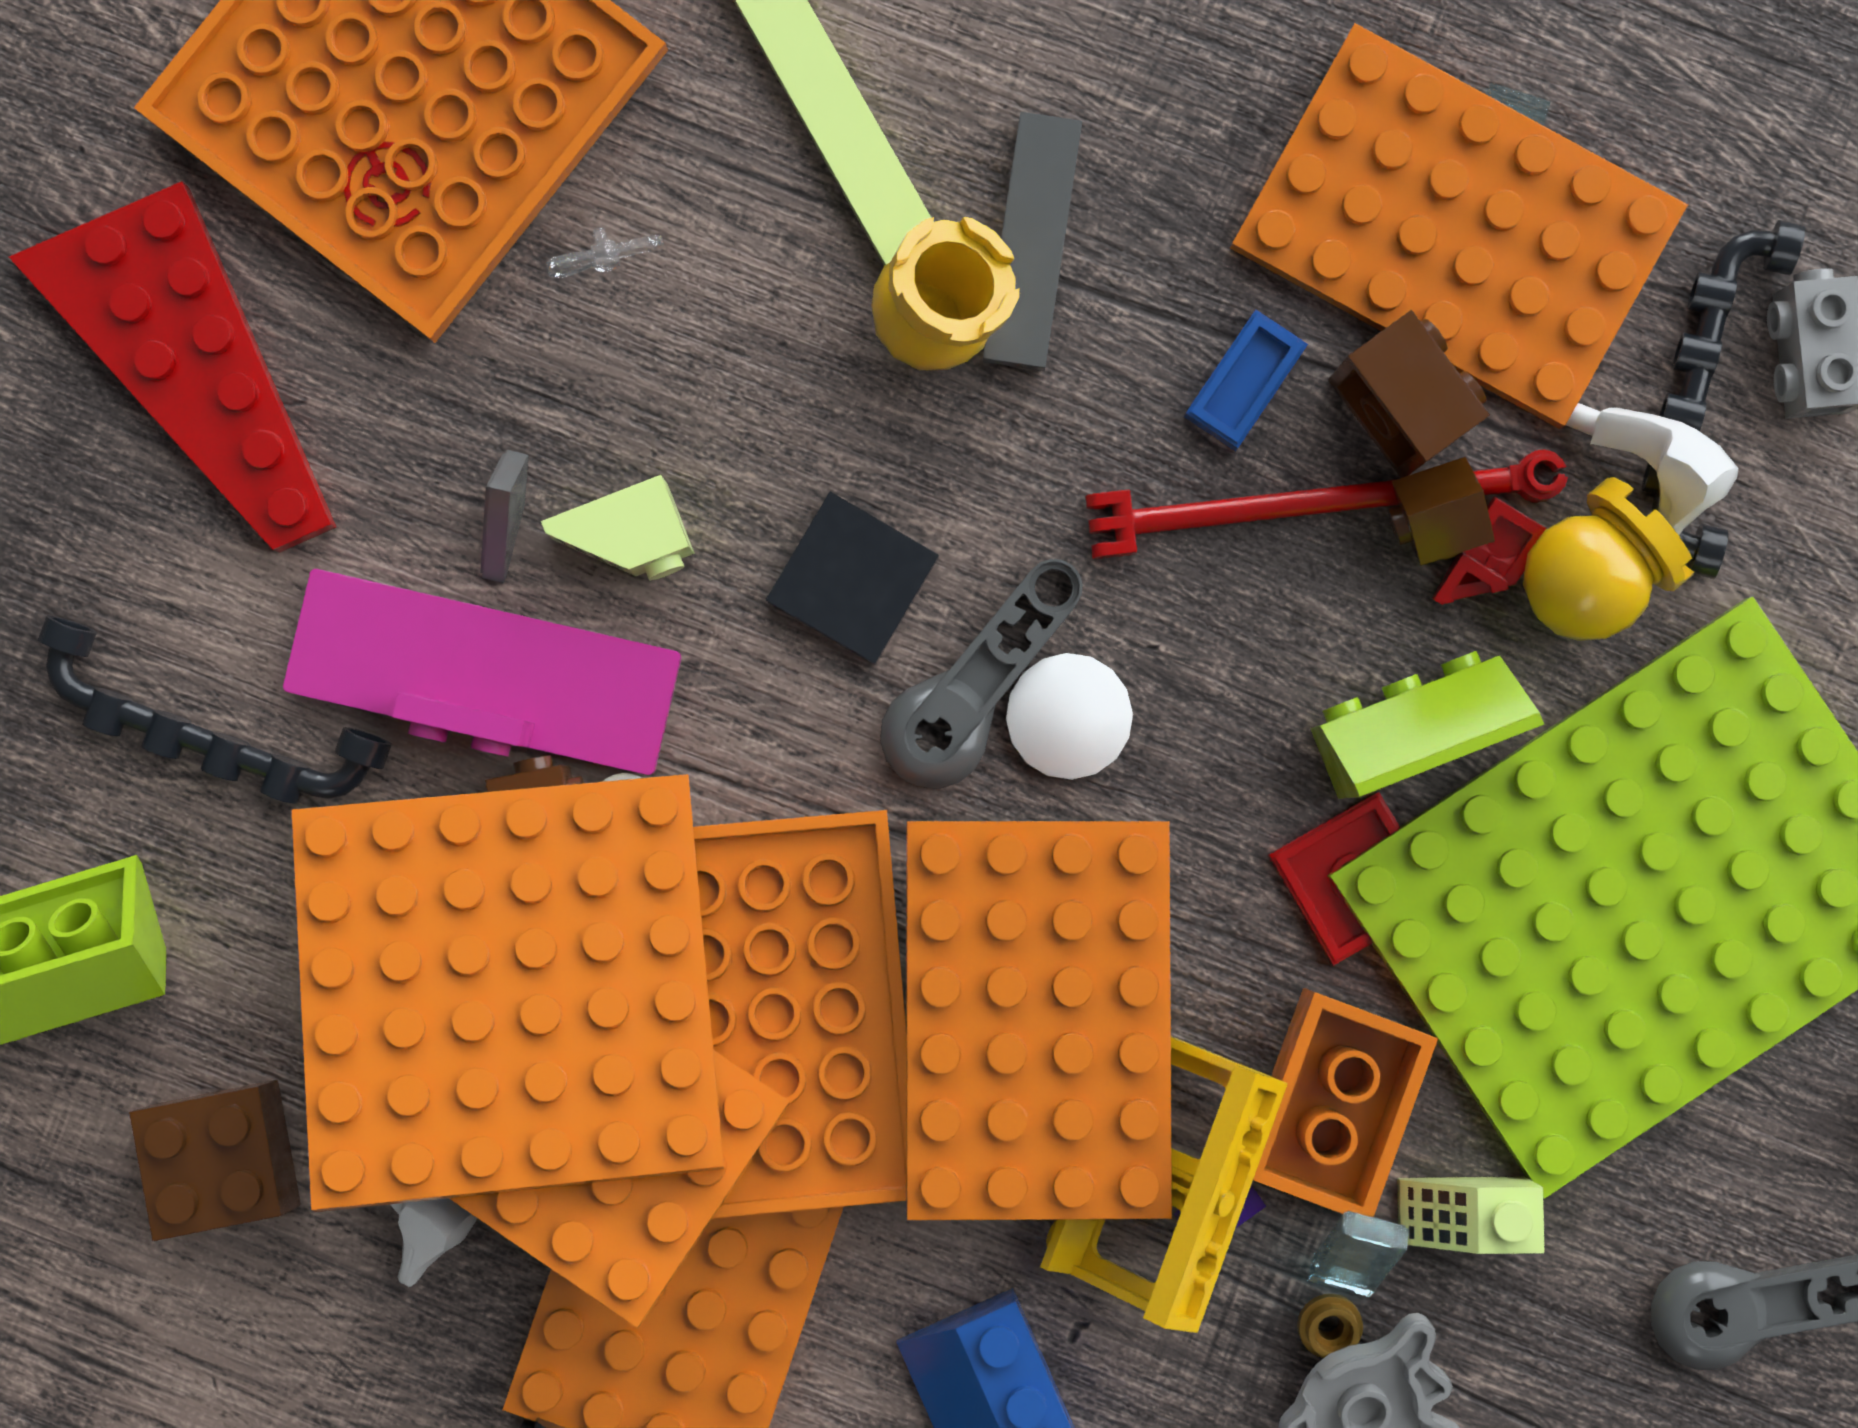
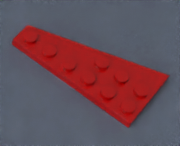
(171, 329)

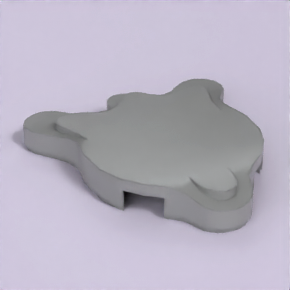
(1375, 1384)

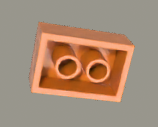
(1343, 1103)

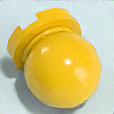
(944, 293)
(1598, 570)

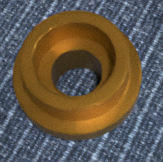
(1345, 1334)

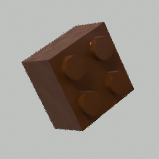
(1409, 393)
(215, 1160)

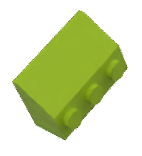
(1422, 724)
(78, 949)

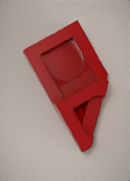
(1494, 564)

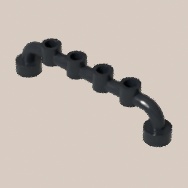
(1700, 354)
(169, 733)

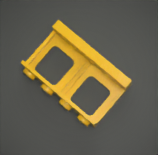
(1205, 1191)

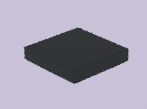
(852, 578)

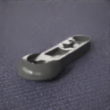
(969, 690)
(1748, 1307)

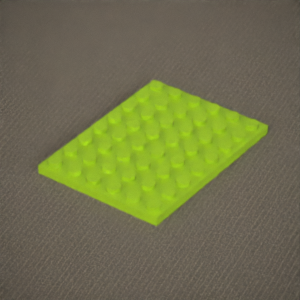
(1629, 897)

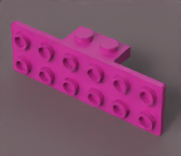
(482, 673)

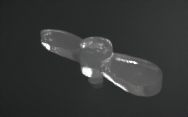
(602, 255)

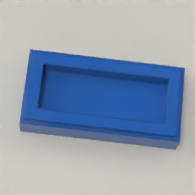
(1245, 380)

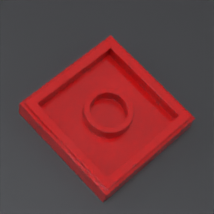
(1322, 851)

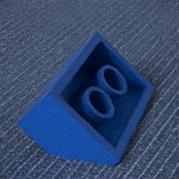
(984, 1370)

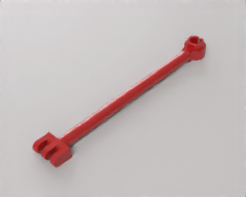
(1129, 522)

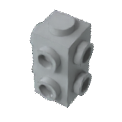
(1816, 344)

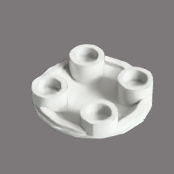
(1069, 716)

